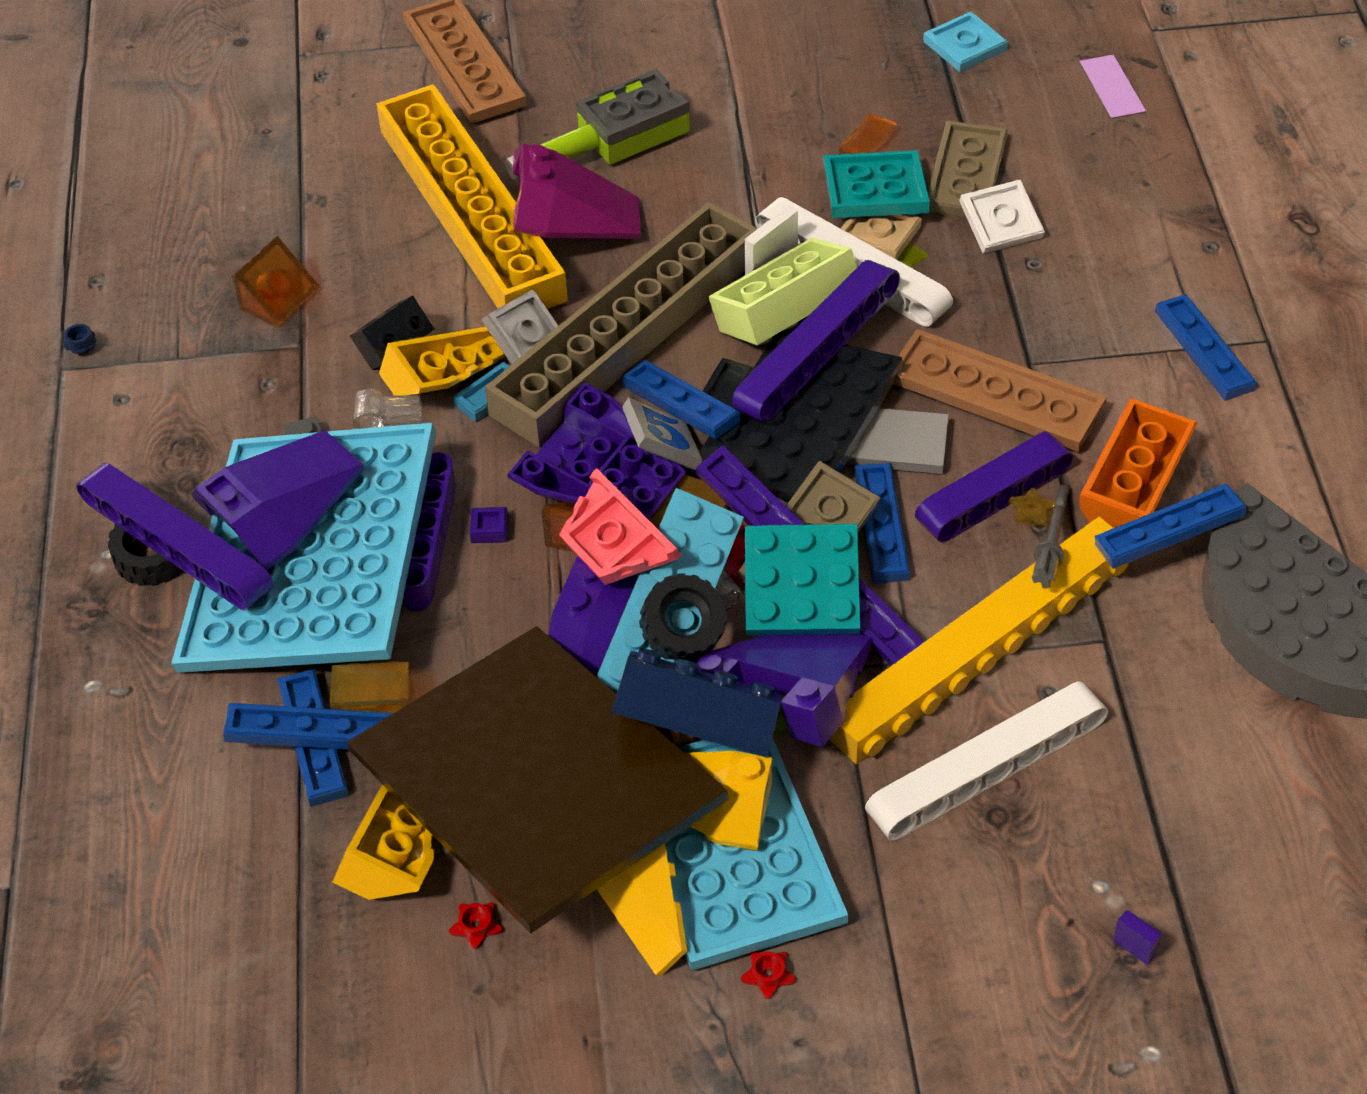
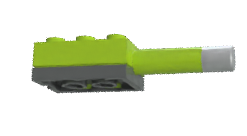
(624, 120)

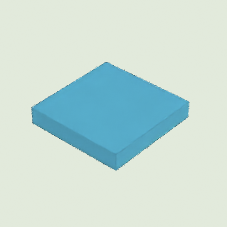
(965, 41)

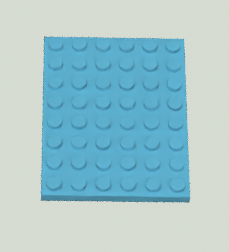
(345, 580)

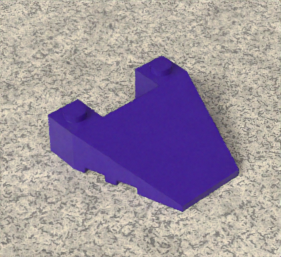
(809, 669)

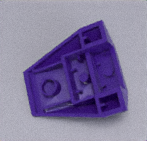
(589, 615)

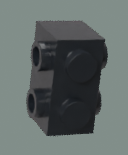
(398, 323)

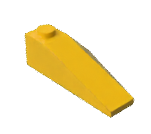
(437, 360)
(748, 785)
(387, 852)
(647, 910)

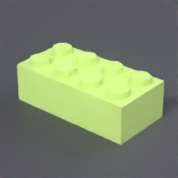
(781, 291)

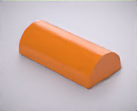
(1136, 464)

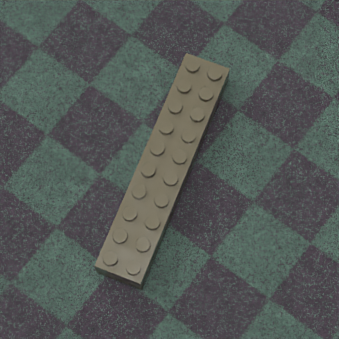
(620, 323)

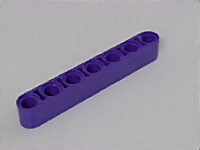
(815, 341)
(175, 536)

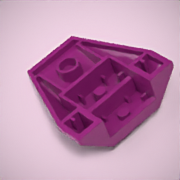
(570, 200)

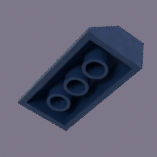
(698, 702)

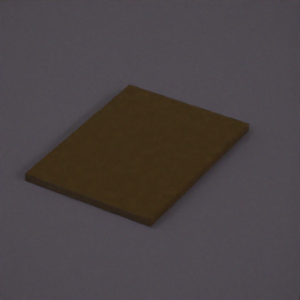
(536, 777)

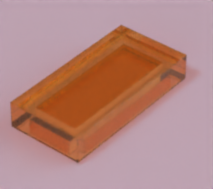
(869, 135)

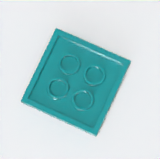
(875, 184)
(802, 579)

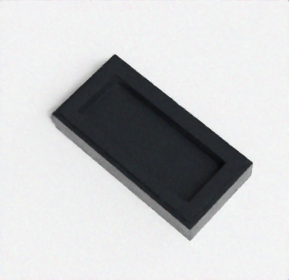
(726, 379)

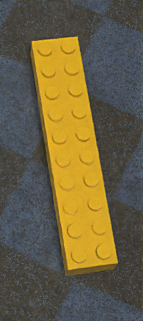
(469, 198)

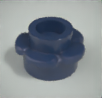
(79, 339)

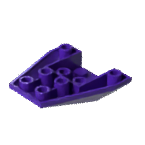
(591, 438)
(280, 494)

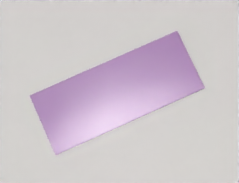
(1112, 86)

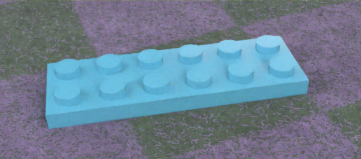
(704, 540)

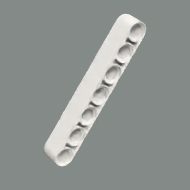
(916, 295)
(985, 760)

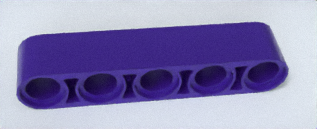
(991, 486)
(430, 533)

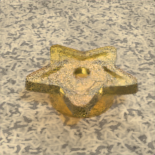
(1029, 516)

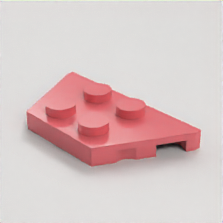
(614, 534)

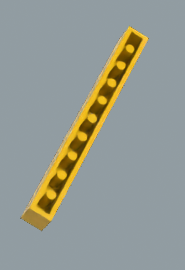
(970, 646)

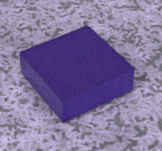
(489, 525)
(1137, 937)

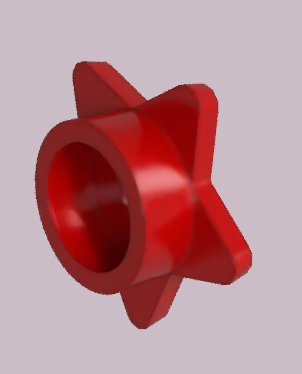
(472, 913)
(768, 961)

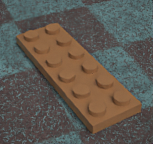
(464, 60)
(998, 389)

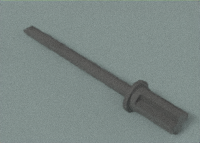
(1048, 553)

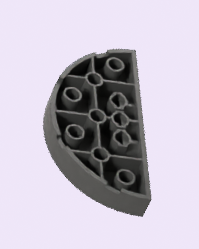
(1289, 607)

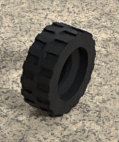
(137, 569)
(683, 589)

